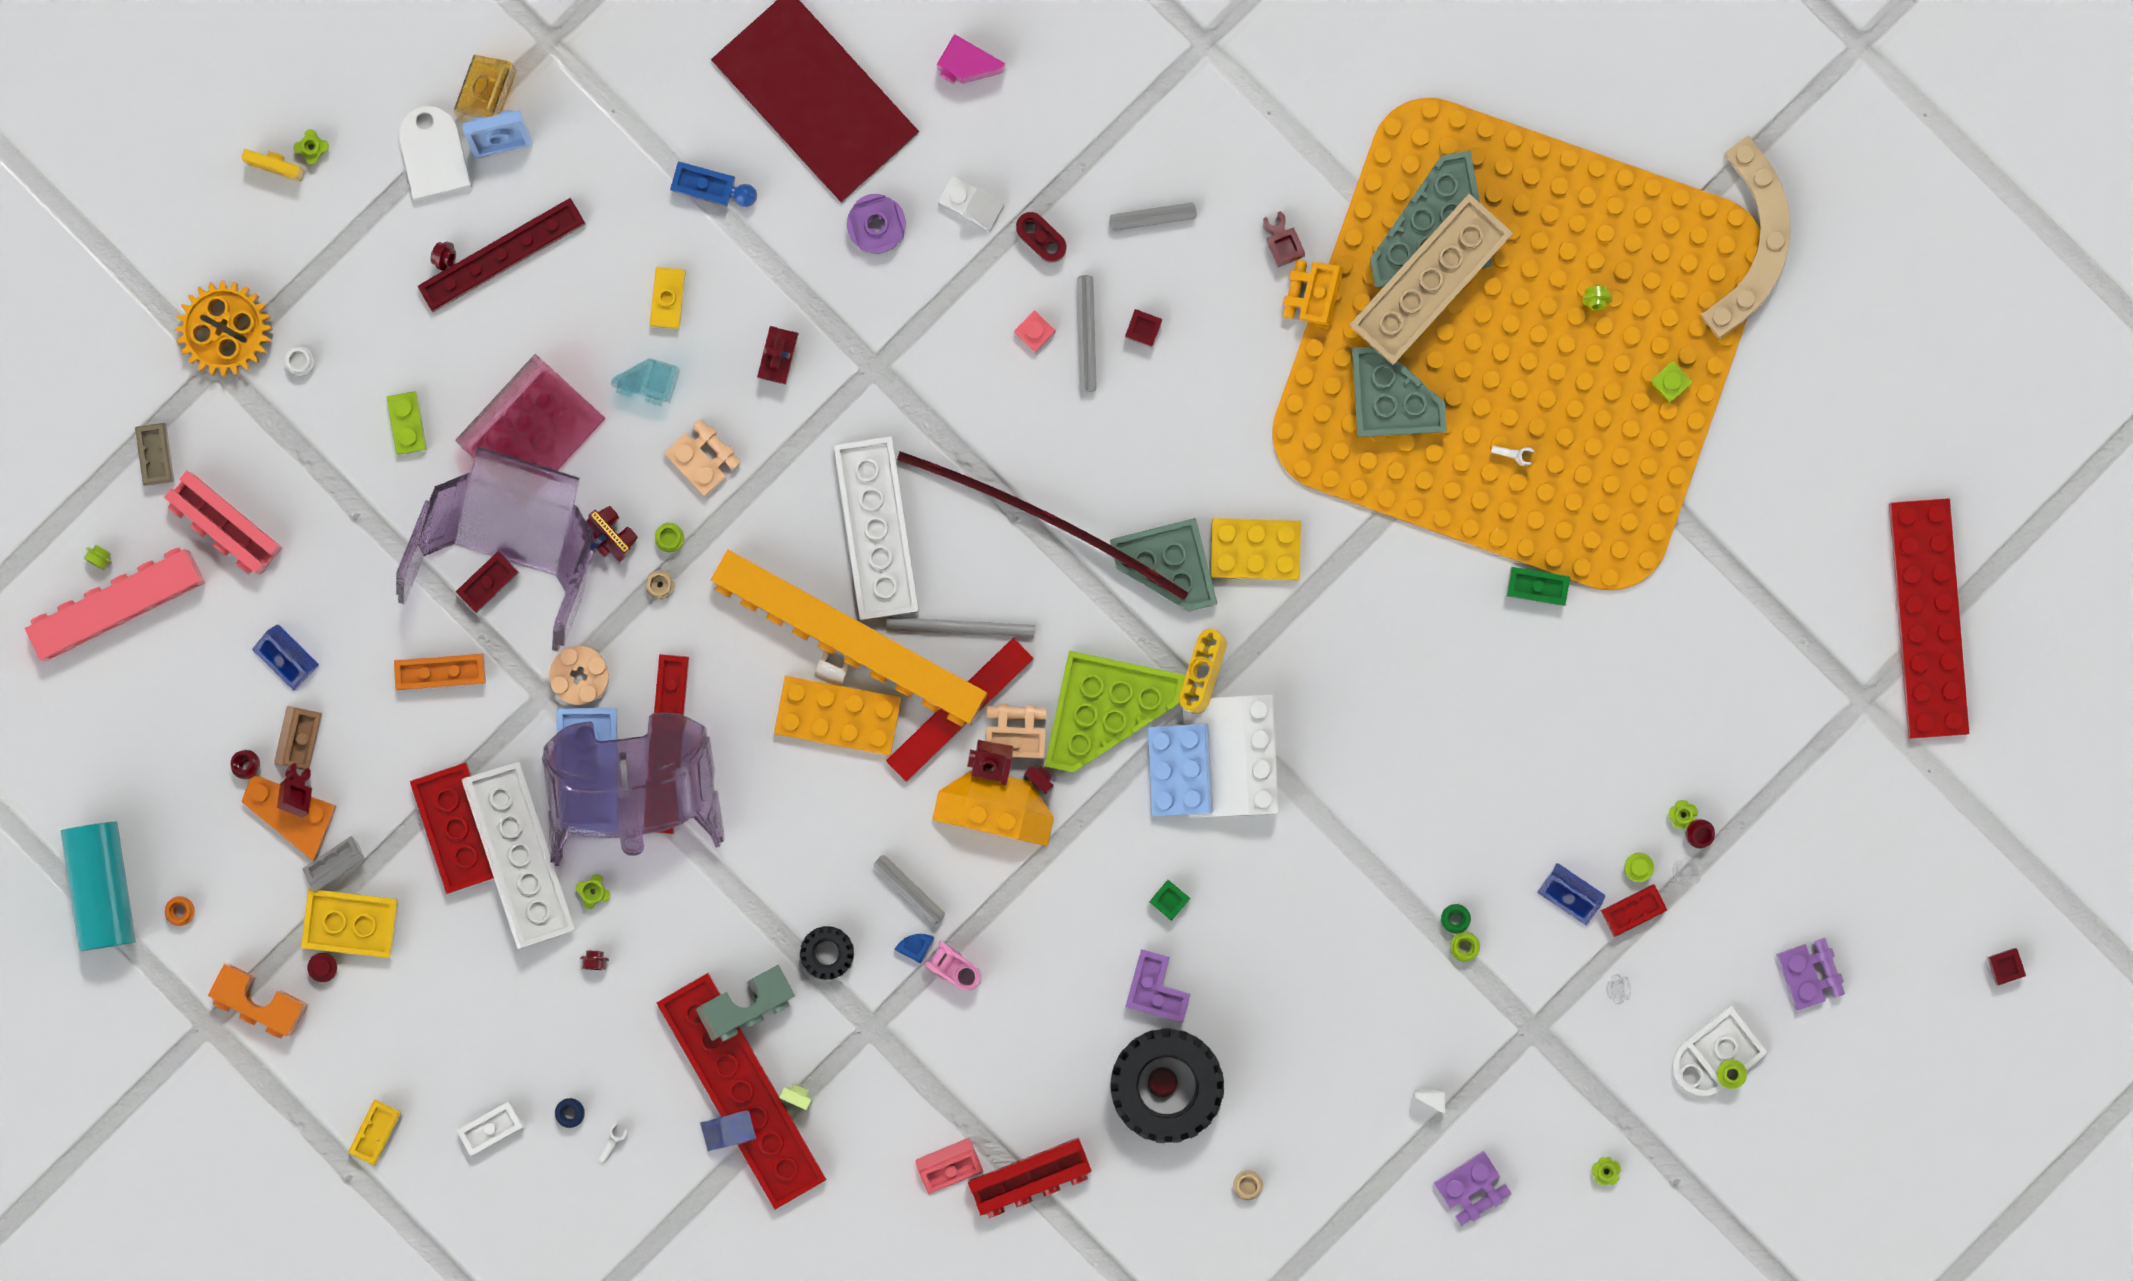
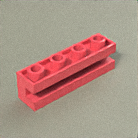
(223, 523)

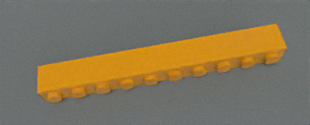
(849, 637)

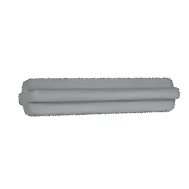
(1153, 216)
(909, 889)

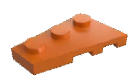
(303, 833)

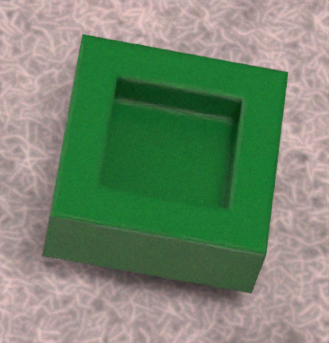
(1169, 900)

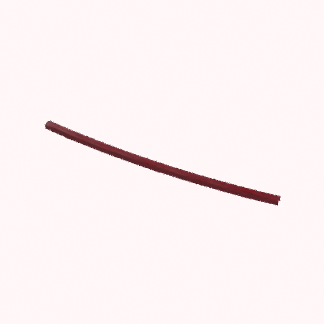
(1045, 516)

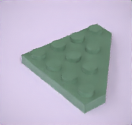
(1432, 203)

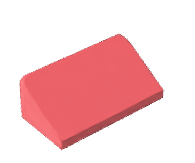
(948, 1165)

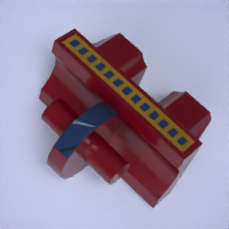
(778, 355)
(605, 538)

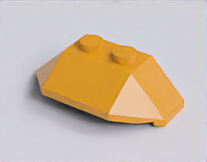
(994, 808)

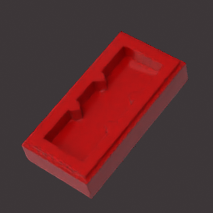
(1633, 910)

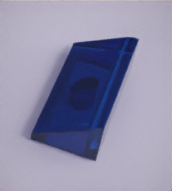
(285, 656)
(1571, 894)

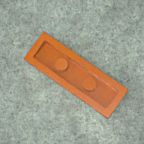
(439, 672)

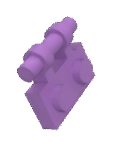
(1802, 977)
(1467, 1180)

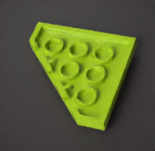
(1105, 704)

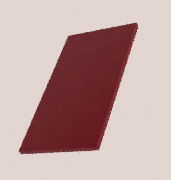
(815, 96)

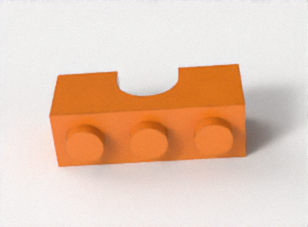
(233, 991)

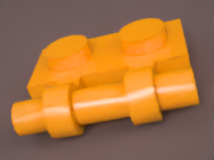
(1320, 292)

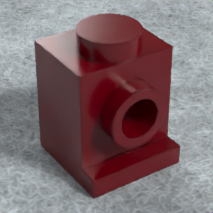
(991, 761)

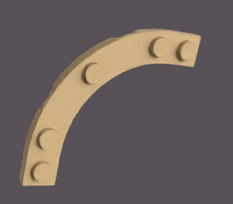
(1773, 242)

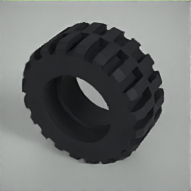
(1178, 1125)

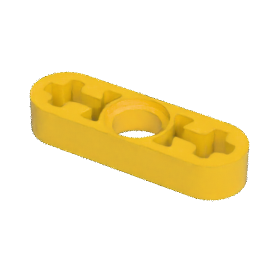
(1208, 682)

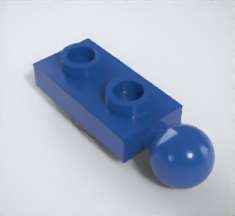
(711, 186)

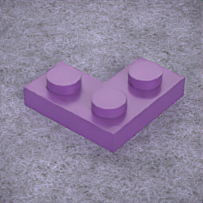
(1148, 993)

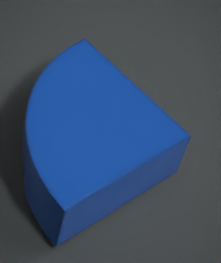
(915, 946)

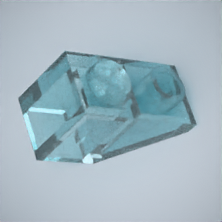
(650, 379)

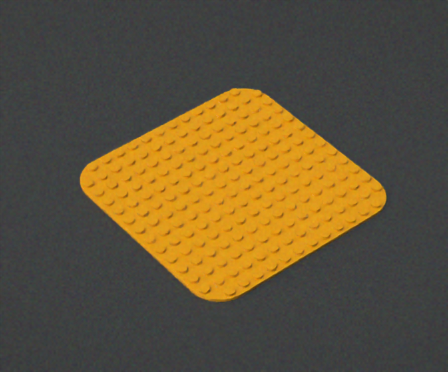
(1526, 355)

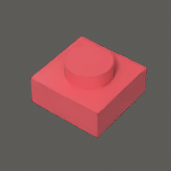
(1034, 331)

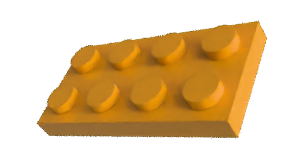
(837, 715)

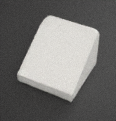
(832, 668)
(1433, 1098)

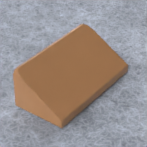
(297, 737)

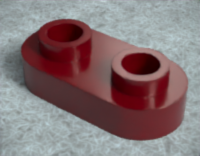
(1043, 236)

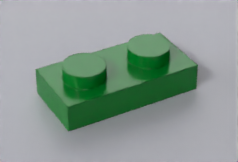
(1538, 586)

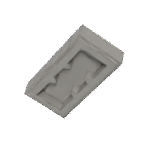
(333, 863)

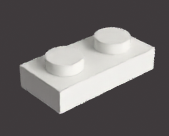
(490, 1128)

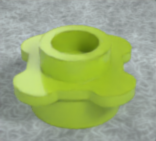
(313, 155)
(594, 883)

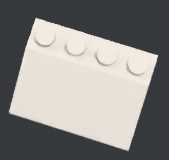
(1240, 755)

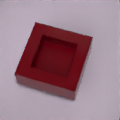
(1143, 328)
(1040, 778)
(2006, 966)

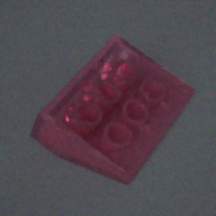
(533, 419)

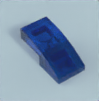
(728, 1130)

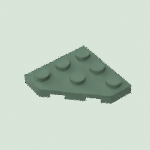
(1392, 398)
(1175, 554)

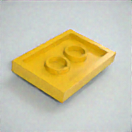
(1255, 549)
(349, 923)

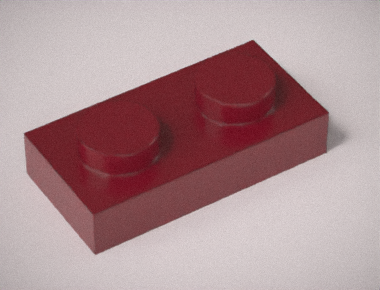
(487, 582)

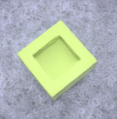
(796, 1095)

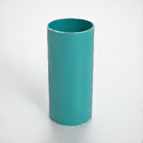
(98, 886)

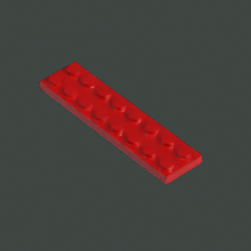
(1929, 618)
(740, 1084)

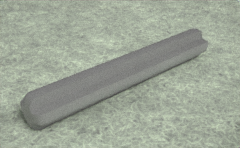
(1086, 333)

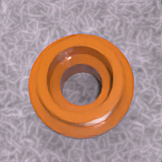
(171, 906)

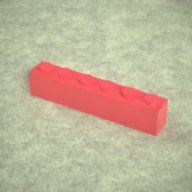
(115, 604)

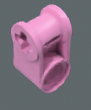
(952, 966)

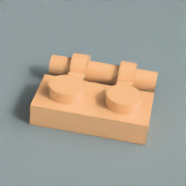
(695, 463)
(1026, 741)

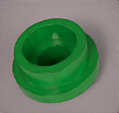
(1465, 918)

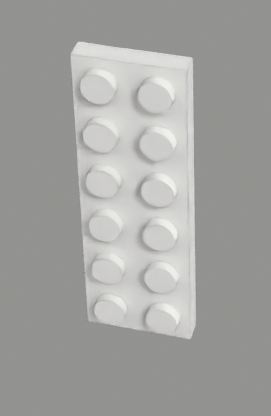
(876, 528)
(518, 855)

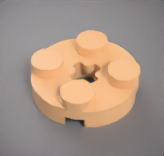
(570, 660)

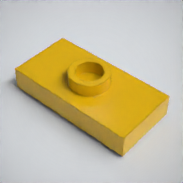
(273, 163)
(667, 298)
(374, 1132)

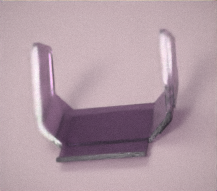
(511, 510)

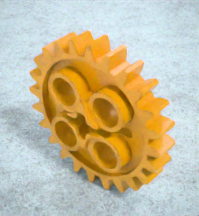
(211, 351)

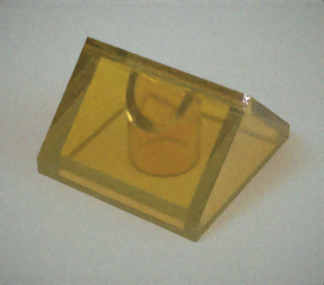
(485, 87)

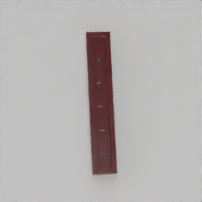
(501, 255)

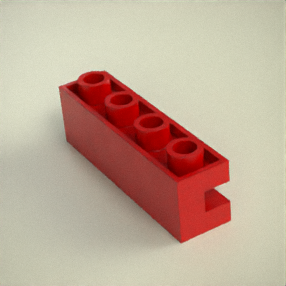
(1029, 1177)

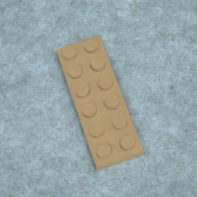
(1431, 279)

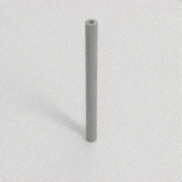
(960, 626)

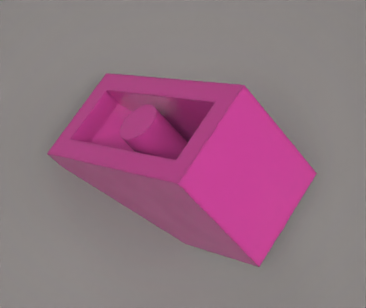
(967, 62)

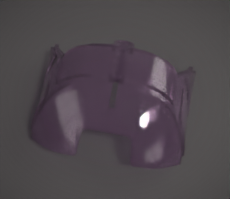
(666, 776)

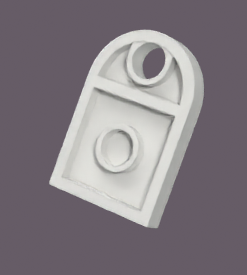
(433, 155)
(1717, 1041)

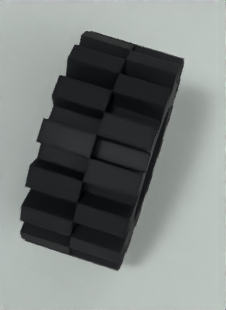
(844, 946)

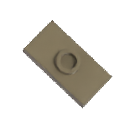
(154, 454)

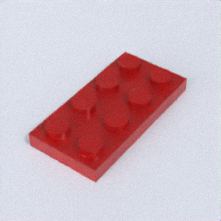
(452, 828)

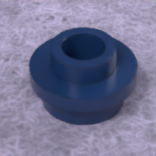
(560, 1112)

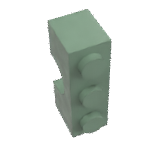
(769, 992)

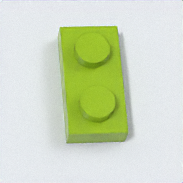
(406, 423)

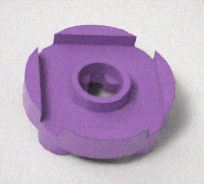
(885, 209)

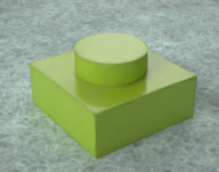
(1671, 381)

